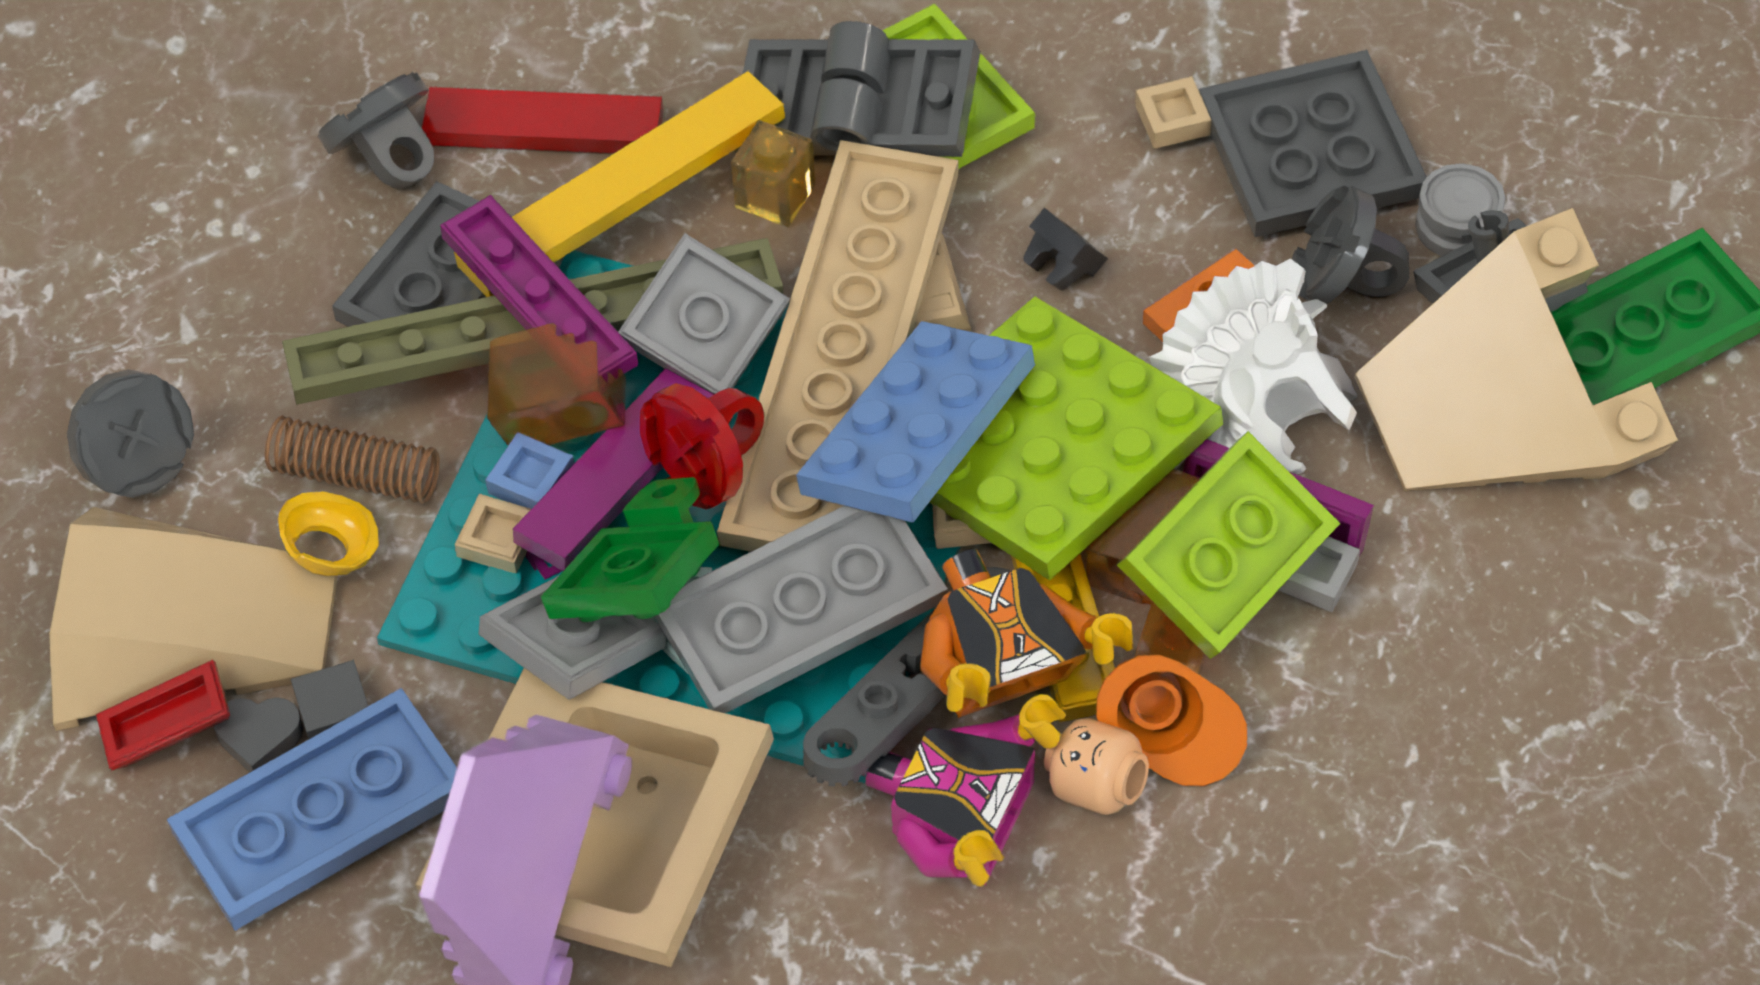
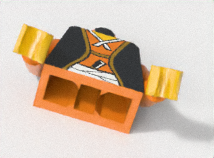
(1008, 636)

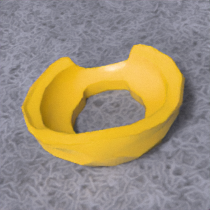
(334, 515)

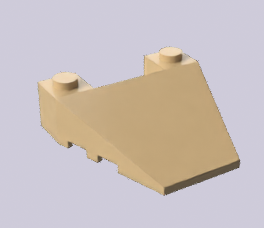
(1489, 386)

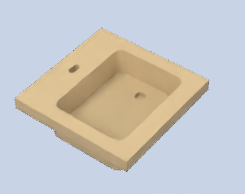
(662, 839)

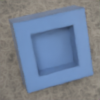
(527, 471)

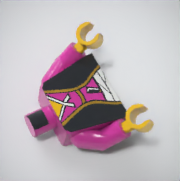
(965, 790)

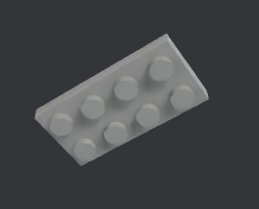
(798, 604)

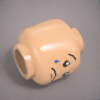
(1097, 766)

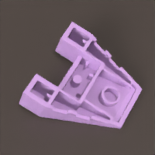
(514, 846)

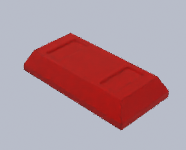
(163, 716)

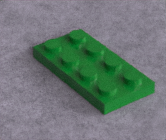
(1659, 317)

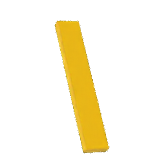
(645, 169)

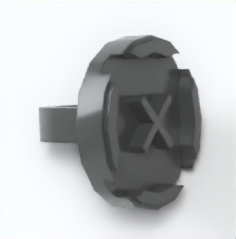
(380, 122)
(1344, 243)
(130, 433)

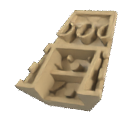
(162, 598)

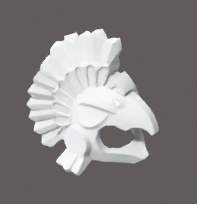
(1257, 357)

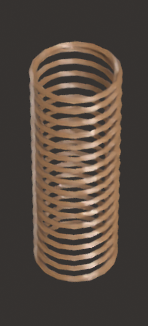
(288, 441)

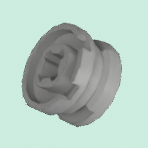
(1450, 200)

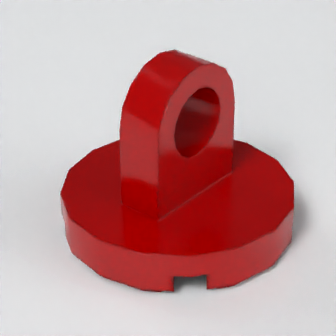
(695, 438)

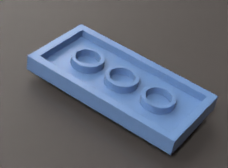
(916, 421)
(316, 808)

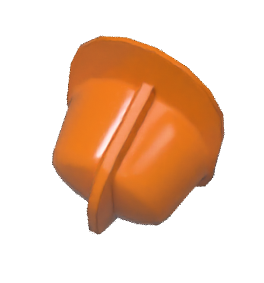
(1180, 718)

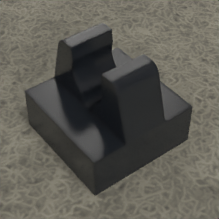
(1072, 252)

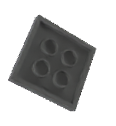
(1307, 132)

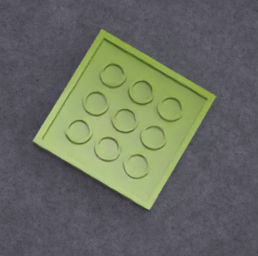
(1072, 442)

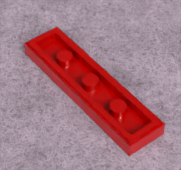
(538, 119)

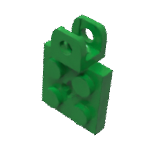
(639, 565)

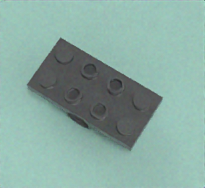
(870, 88)

